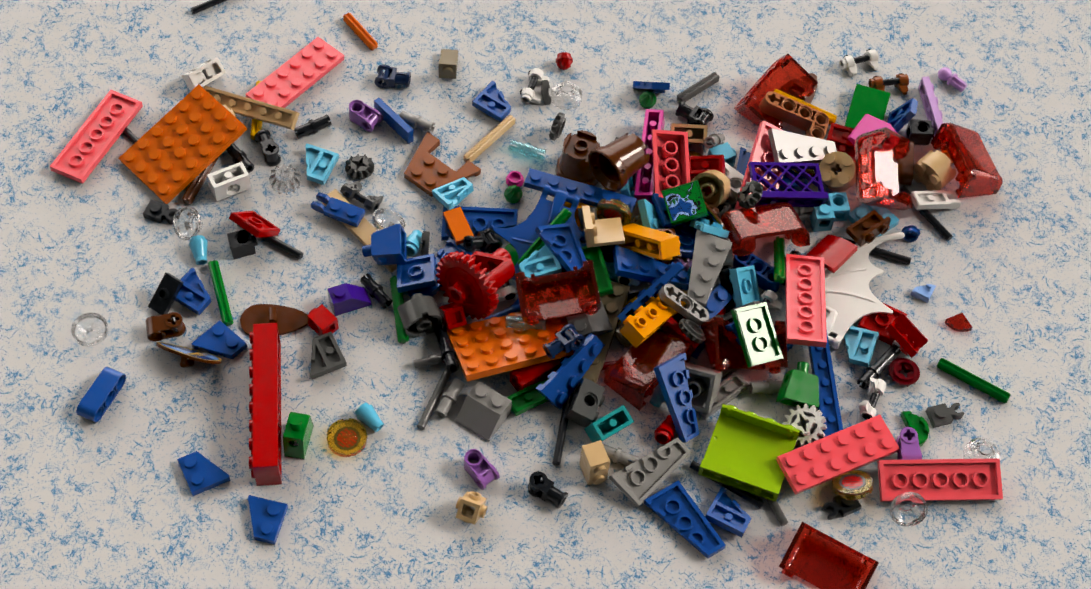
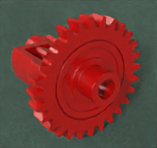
(466, 282)

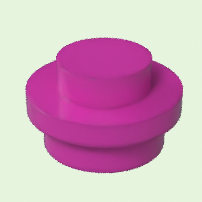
(514, 177)

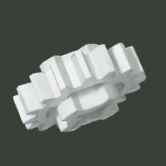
(812, 423)

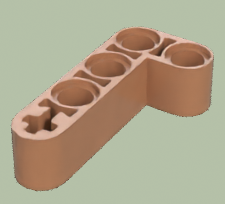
(795, 114)

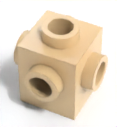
(471, 507)

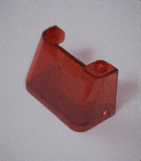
(783, 75)
(974, 165)
(877, 169)
(762, 222)
(558, 294)
(727, 354)
(634, 372)
(826, 561)

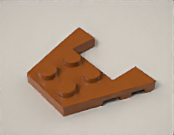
(429, 172)

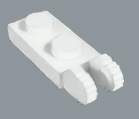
(935, 200)

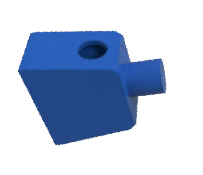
(387, 246)

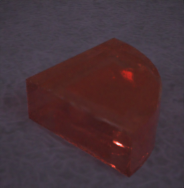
(959, 323)

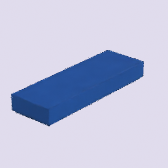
(394, 120)

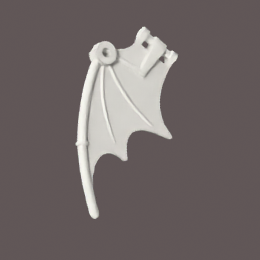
(849, 292)

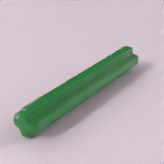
(561, 218)
(779, 260)
(220, 293)
(397, 299)
(973, 380)

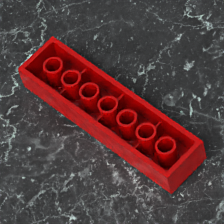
(265, 405)

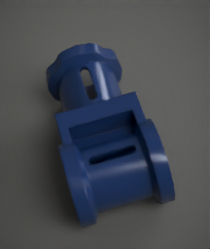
(391, 77)
(565, 341)

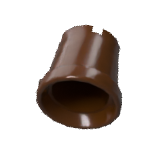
(574, 158)
(618, 161)

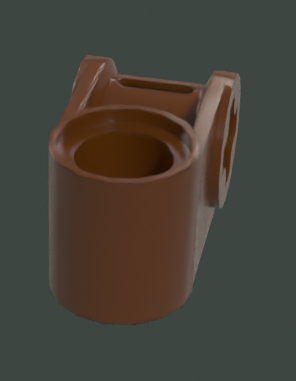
(164, 326)

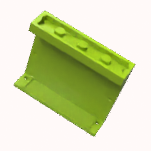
(746, 451)

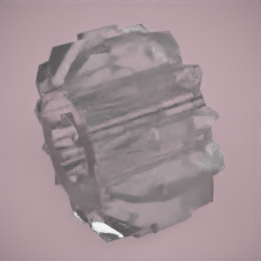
(285, 179)

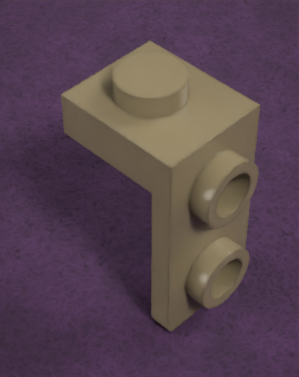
(448, 63)

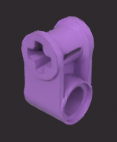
(364, 115)
(908, 445)
(481, 472)

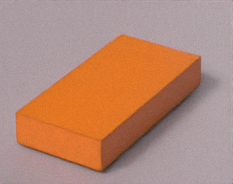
(457, 224)

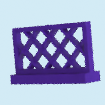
(802, 198)

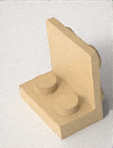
(601, 231)

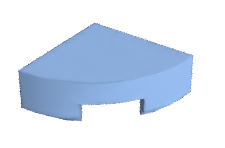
(923, 292)

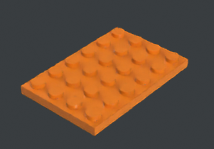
(182, 144)
(492, 349)

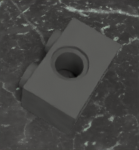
(578, 410)

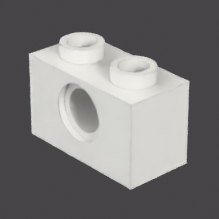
(229, 181)

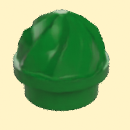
(647, 99)
(513, 194)

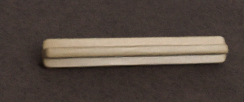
(489, 139)

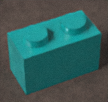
(609, 424)

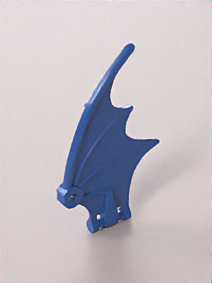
(524, 234)

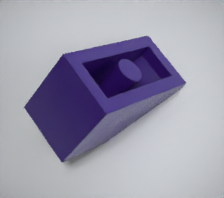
(347, 298)

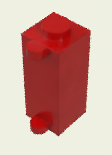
(532, 374)

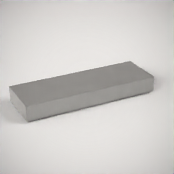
(728, 390)

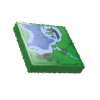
(685, 203)

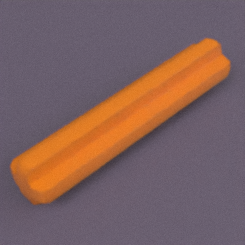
(360, 31)

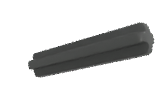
(698, 87)

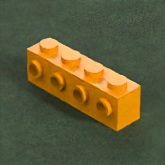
(650, 242)
(647, 320)

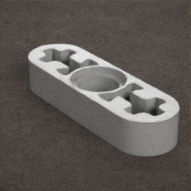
(694, 310)

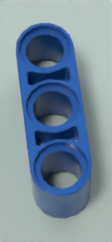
(763, 271)
(101, 394)

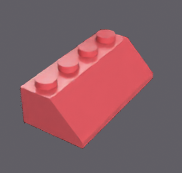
(670, 159)

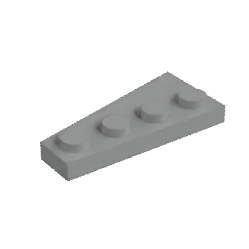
(707, 262)
(646, 474)

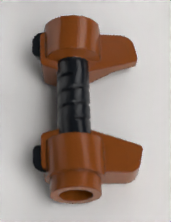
(901, 82)

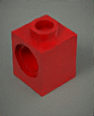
(453, 315)
(322, 320)

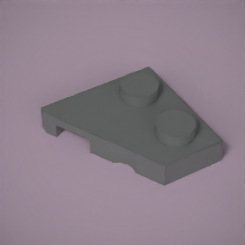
(325, 356)

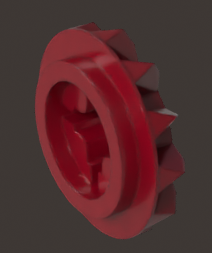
(909, 367)

